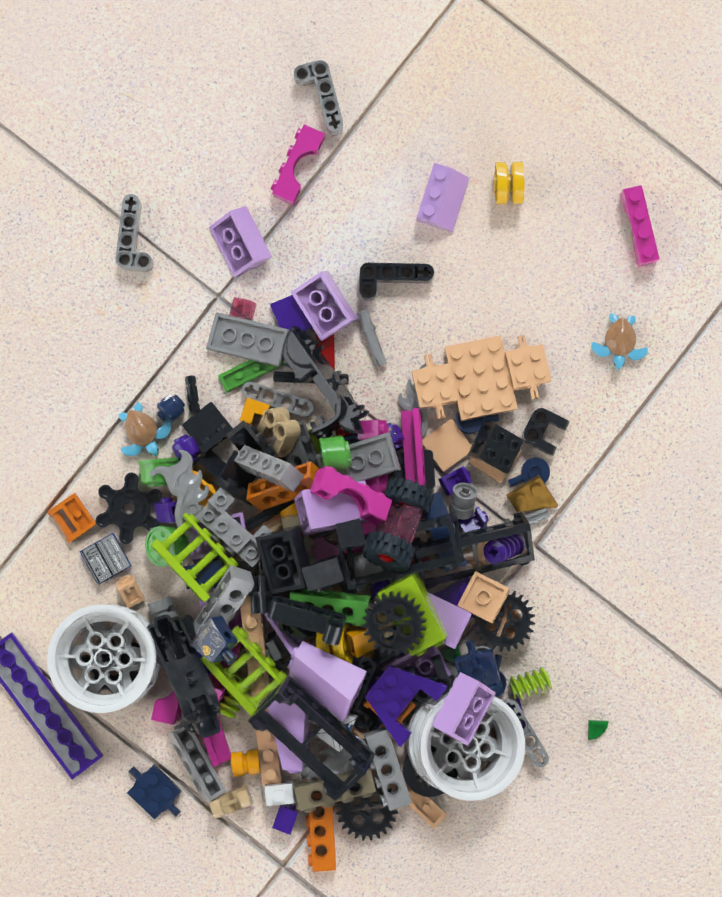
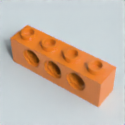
(267, 495)
(327, 861)

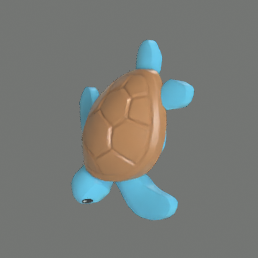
(620, 341)
(142, 431)

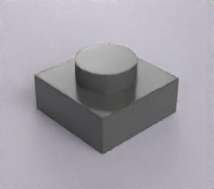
(273, 651)

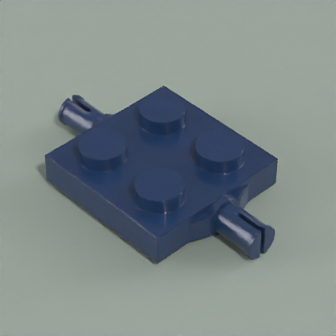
(479, 666)
(154, 791)

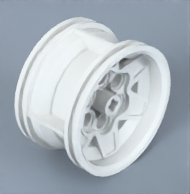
(64, 655)
(504, 753)

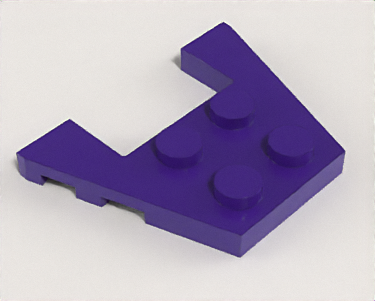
(394, 692)

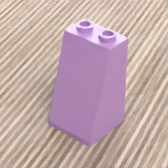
(321, 515)
(453, 619)
(327, 678)
(297, 724)

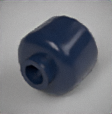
(170, 408)

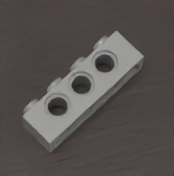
(269, 468)
(226, 597)
(196, 764)
(400, 796)

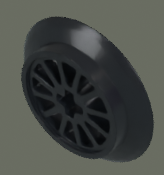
(421, 788)

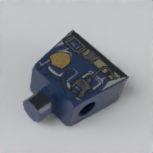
(216, 641)

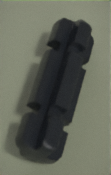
(192, 394)

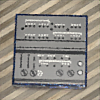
(105, 558)

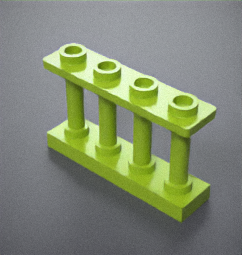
(176, 561)
(238, 690)

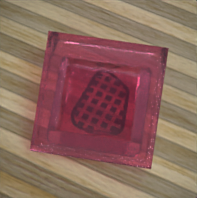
(243, 308)

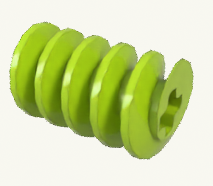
(530, 683)
(230, 703)

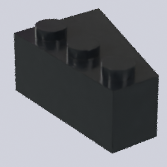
(323, 573)

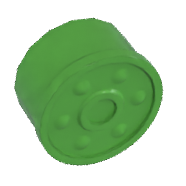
(336, 453)
(147, 466)
(162, 533)

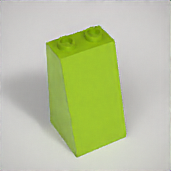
(415, 588)

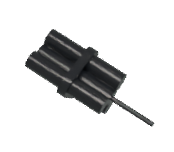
(260, 594)

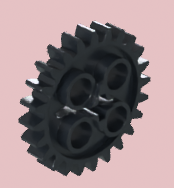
(520, 626)
(401, 639)
(369, 826)

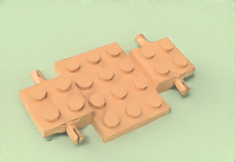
(481, 377)

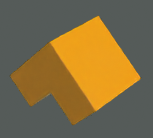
(252, 409)
(358, 642)

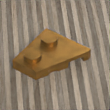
(532, 496)

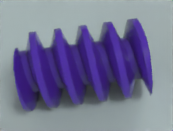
(503, 548)

